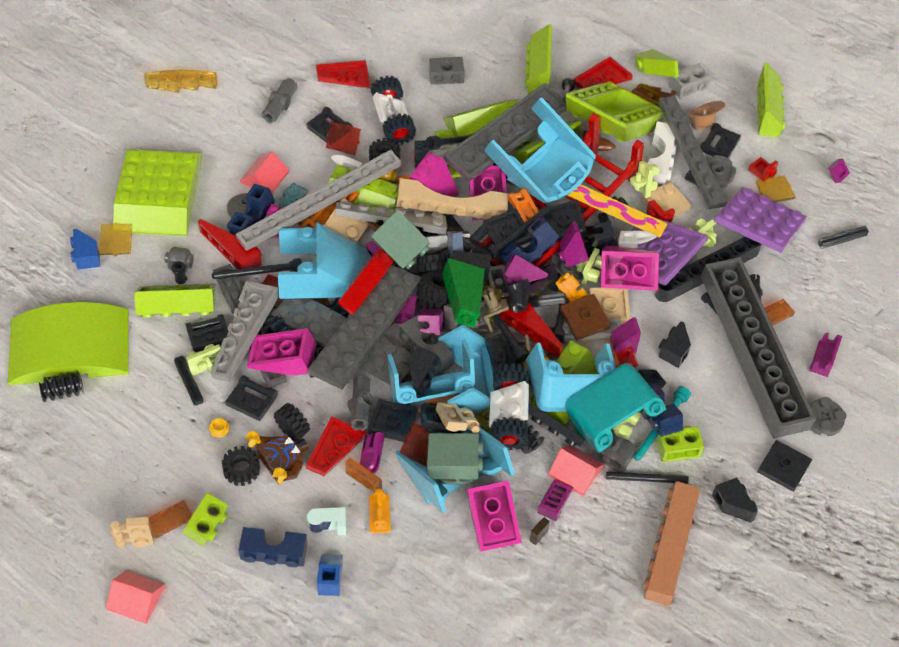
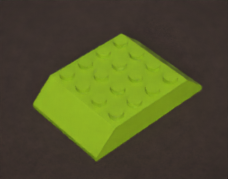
(620, 110)
(157, 191)

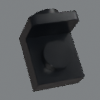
(652, 376)

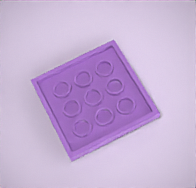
(761, 219)
(674, 247)

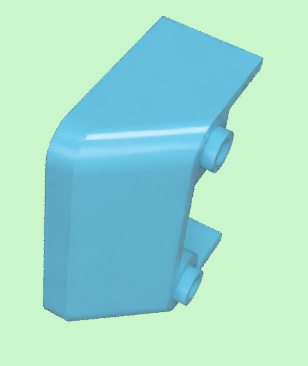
(440, 385)
(555, 388)
(477, 397)

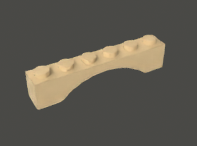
(416, 196)

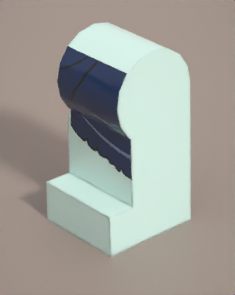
(327, 519)

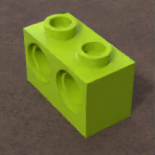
(681, 447)
(204, 518)

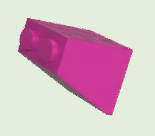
(435, 175)

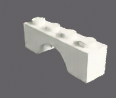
(664, 142)

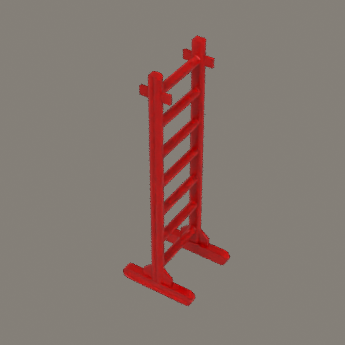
(591, 139)

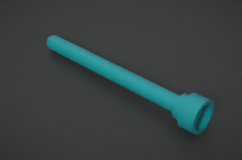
(680, 396)

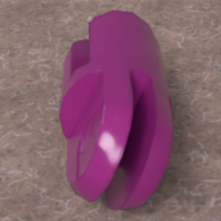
(372, 451)

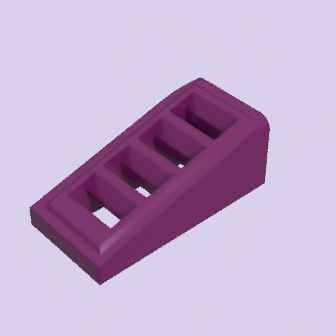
(549, 511)

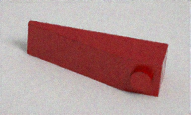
(230, 247)
(365, 281)
(532, 324)

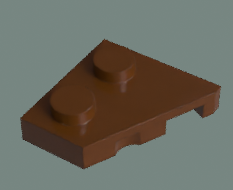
(651, 93)

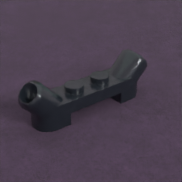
(521, 290)

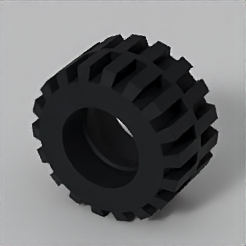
(432, 290)

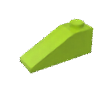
(656, 63)

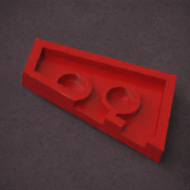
(603, 72)
(344, 73)
(334, 444)

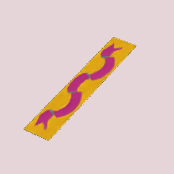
(618, 210)

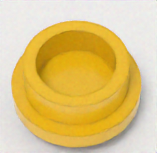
(219, 427)

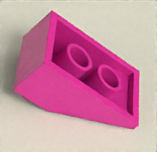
(489, 180)
(629, 268)
(283, 352)
(493, 515)

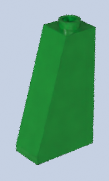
(464, 290)

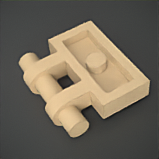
(457, 418)
(135, 530)

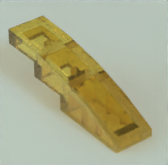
(176, 79)

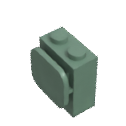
(401, 240)
(454, 457)

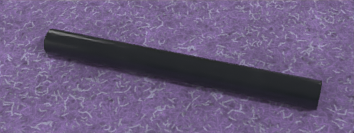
(646, 477)

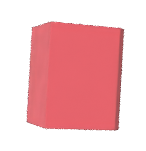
(266, 171)
(575, 468)
(134, 596)

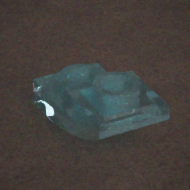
(290, 195)

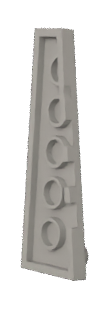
(429, 222)
(254, 307)

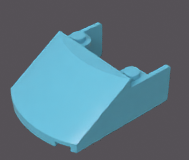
(555, 167)
(336, 265)
(434, 491)

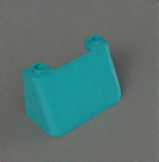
(611, 402)

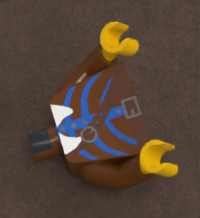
(279, 455)

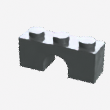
(412, 336)

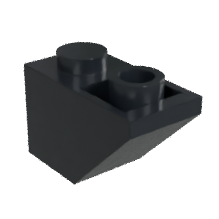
(676, 346)
(423, 366)
(734, 500)

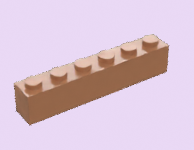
(672, 544)

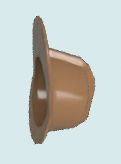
(705, 115)

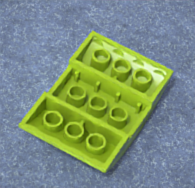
(69, 339)

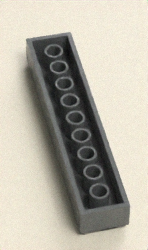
(757, 348)

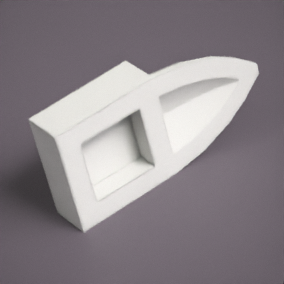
(346, 161)
(633, 238)

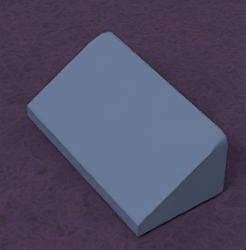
(455, 242)

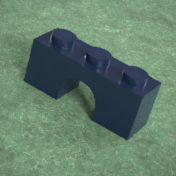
(258, 202)
(542, 238)
(668, 421)
(289, 552)

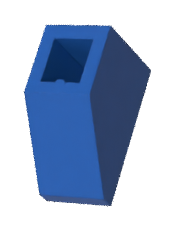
(85, 250)
(329, 575)

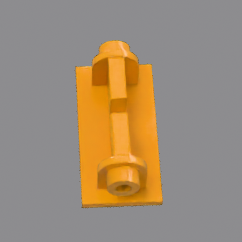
(568, 285)
(379, 512)

